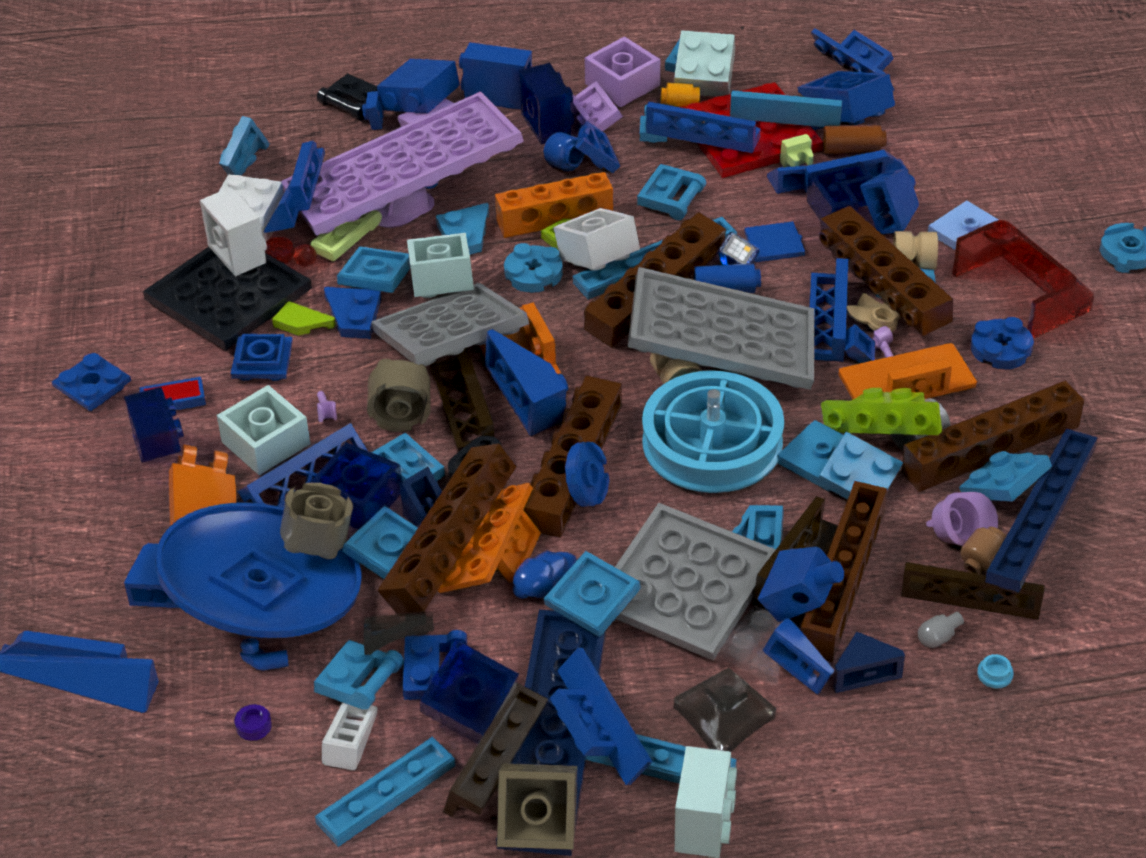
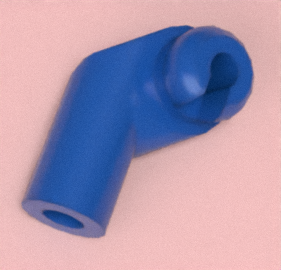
(259, 658)

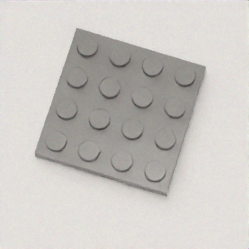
(449, 324)
(691, 579)

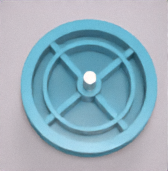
(712, 431)

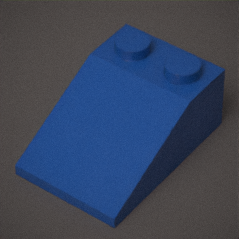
(860, 93)
(526, 382)

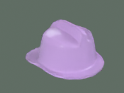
(406, 209)
(961, 515)

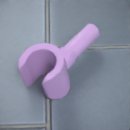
(882, 338)
(325, 408)

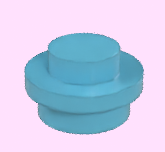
(995, 671)

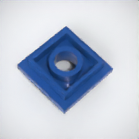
(270, 365)
(91, 381)

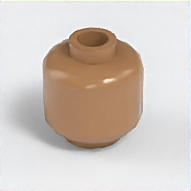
(981, 549)

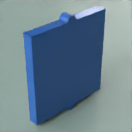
(775, 241)

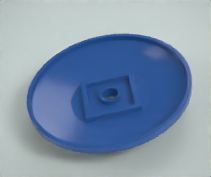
(219, 554)

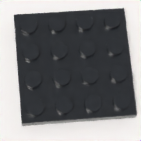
(224, 305)

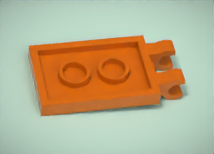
(198, 485)

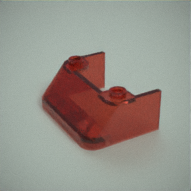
(1065, 294)

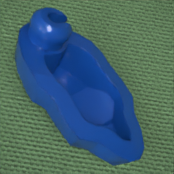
(540, 574)

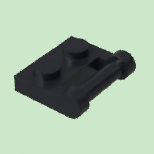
(347, 94)

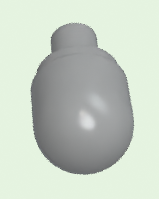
(939, 629)

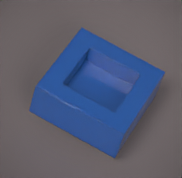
(373, 110)
(859, 345)

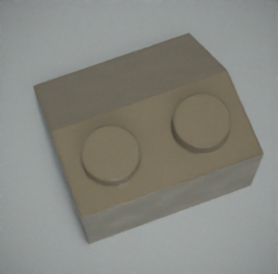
(537, 806)

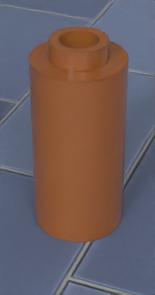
(853, 139)

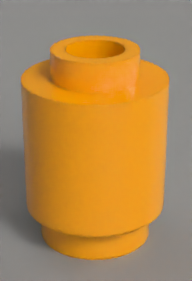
(679, 94)

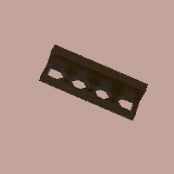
(472, 396)
(807, 532)
(970, 591)
(497, 747)

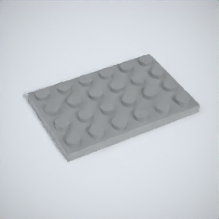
(723, 328)

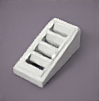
(347, 737)

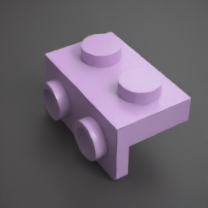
(595, 107)

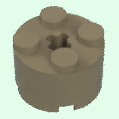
(398, 395)
(315, 520)

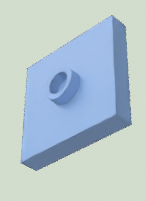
(960, 222)

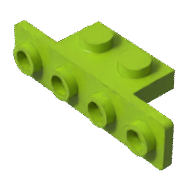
(884, 413)

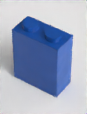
(494, 73)
(418, 85)

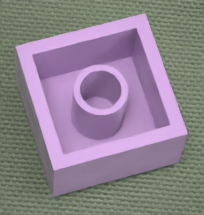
(623, 71)

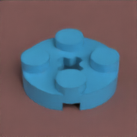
(1115, 251)
(545, 261)

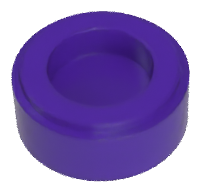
(253, 722)

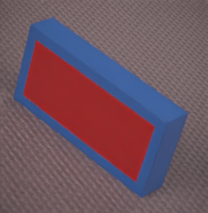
(184, 393)

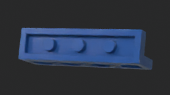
(701, 127)
(838, 311)
(293, 465)

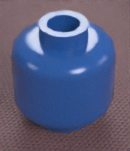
(562, 153)

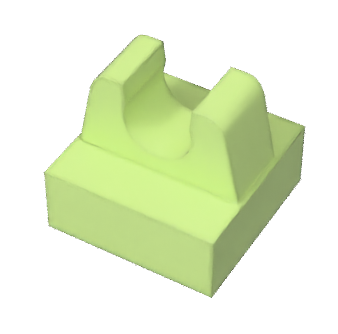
(796, 151)

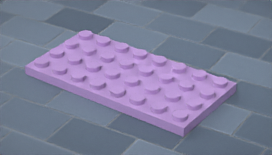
(407, 161)

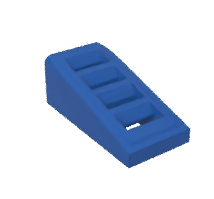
(790, 650)

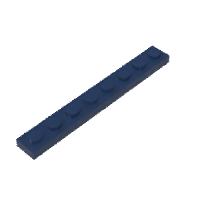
(1041, 511)

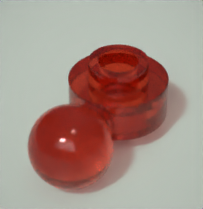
(283, 250)

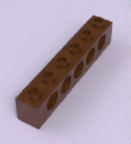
(690, 246)
(887, 270)
(587, 420)
(1005, 428)
(447, 529)
(852, 549)

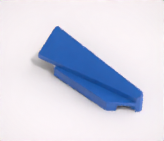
(794, 178)
(300, 189)
(82, 667)

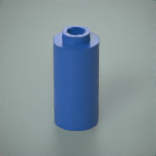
(736, 276)

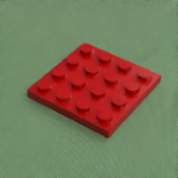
(768, 149)

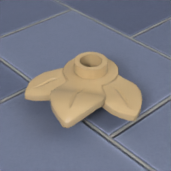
(873, 313)

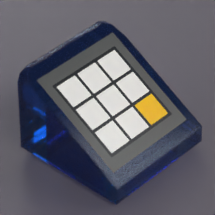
(737, 250)

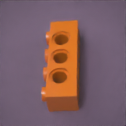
(545, 204)

